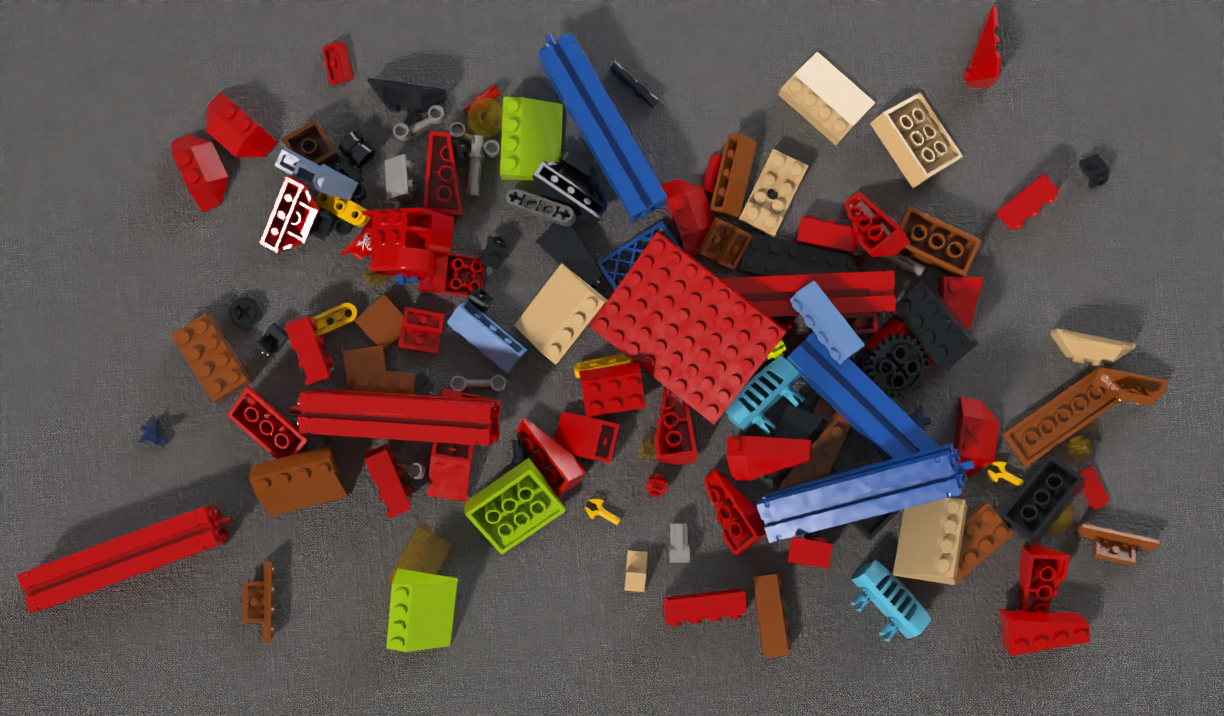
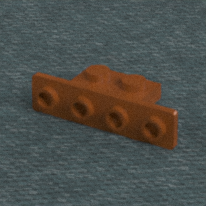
(1130, 386)
(1115, 545)
(257, 601)

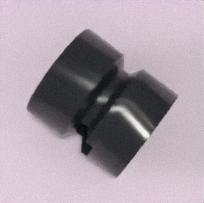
(354, 146)

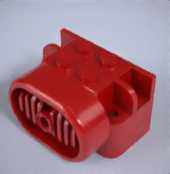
(408, 241)

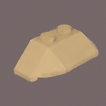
(1090, 348)

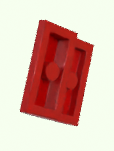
(421, 331)

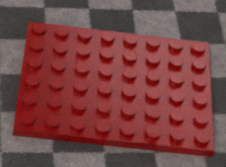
(687, 328)

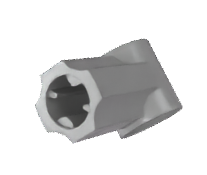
(679, 549)

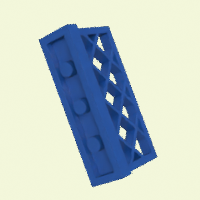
(627, 247)

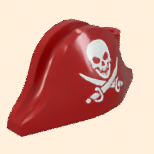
(361, 244)

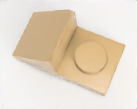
(635, 571)

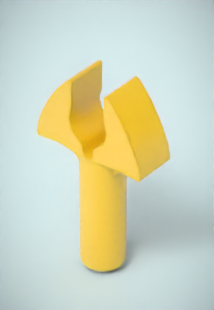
(1004, 474)
(602, 512)

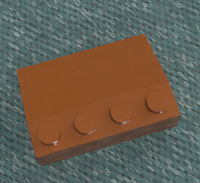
(298, 481)

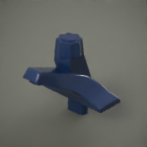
(920, 420)
(152, 434)

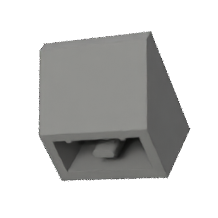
(399, 179)

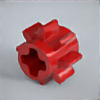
(657, 485)

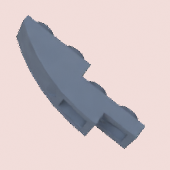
(314, 176)

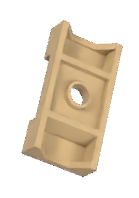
(783, 176)

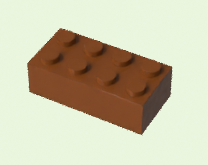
(938, 243)
(211, 358)
(981, 536)

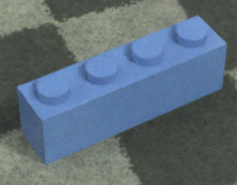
(826, 322)
(486, 336)

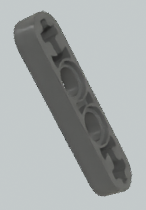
(539, 210)

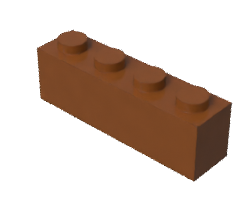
(733, 175)
(770, 615)

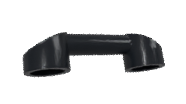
(343, 227)

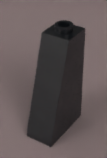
(566, 248)
(797, 425)

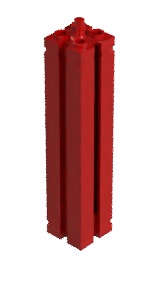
(846, 290)
(398, 416)
(124, 558)

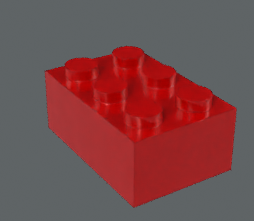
(612, 389)

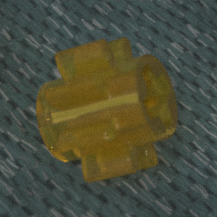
(377, 281)
(1079, 447)
(642, 451)

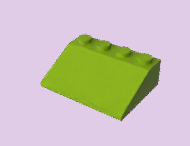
(529, 136)
(514, 506)
(421, 611)

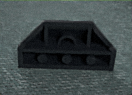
(407, 97)
(568, 187)

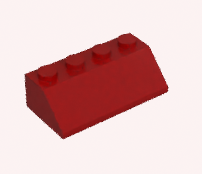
(267, 425)
(704, 606)

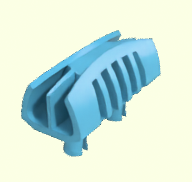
(762, 393)
(891, 599)

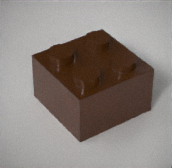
(312, 144)

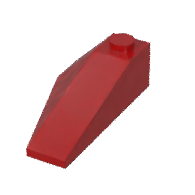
(984, 62)
(873, 228)
(674, 431)
(757, 456)
(553, 461)
(737, 514)
(1040, 576)

